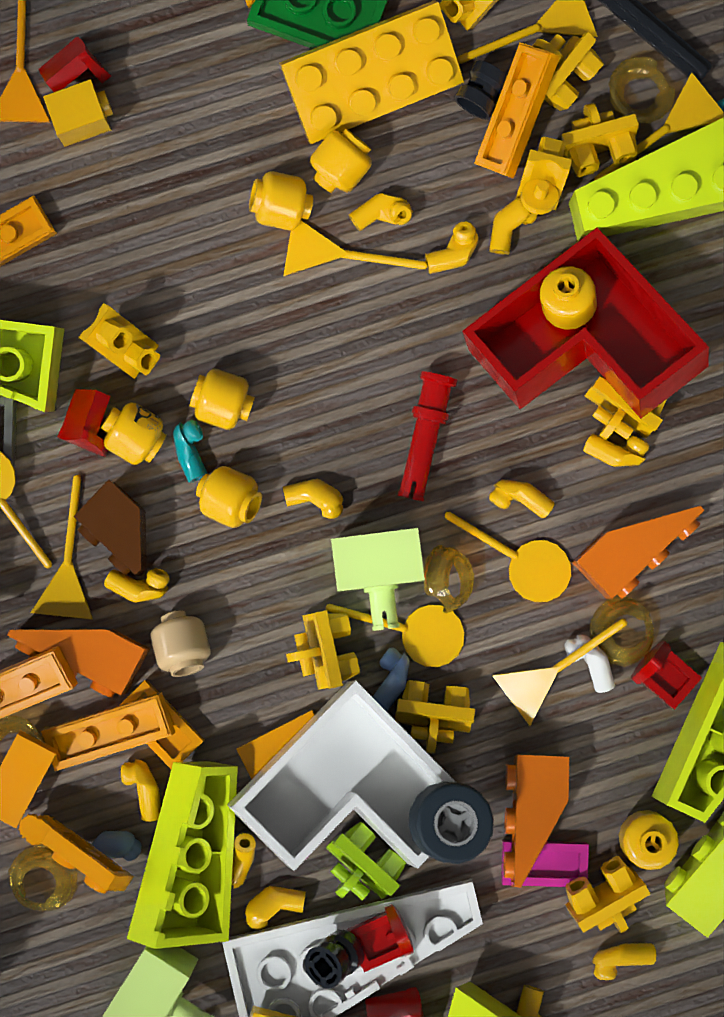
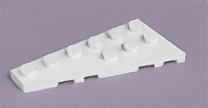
(270, 964)

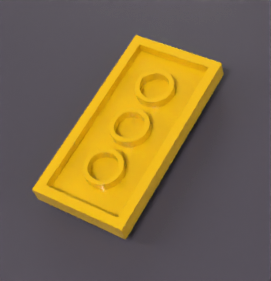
(372, 71)

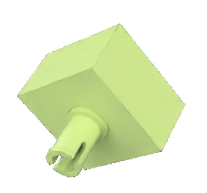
(378, 565)
(157, 986)

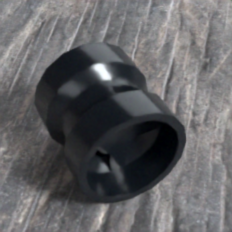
(482, 90)
(334, 959)

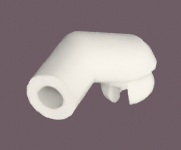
(596, 661)

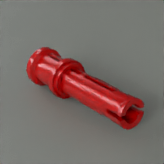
(429, 415)

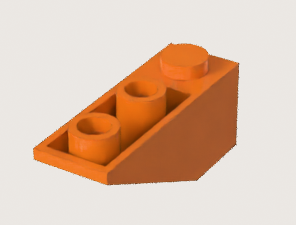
(623, 553)
(98, 654)
(539, 799)

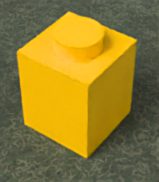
(78, 112)

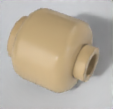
(180, 644)

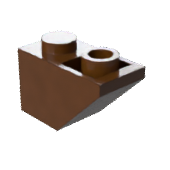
(118, 524)

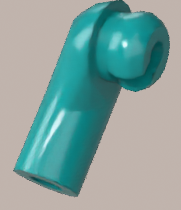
(186, 451)

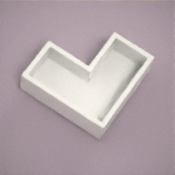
(337, 763)

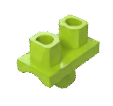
(378, 876)

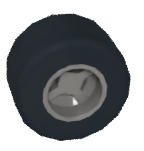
(465, 826)

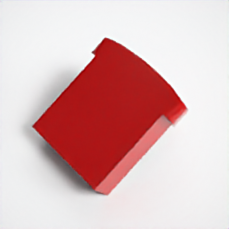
(71, 63)
(84, 420)
(666, 675)
(383, 938)
(397, 1004)

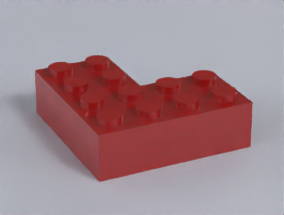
(630, 339)

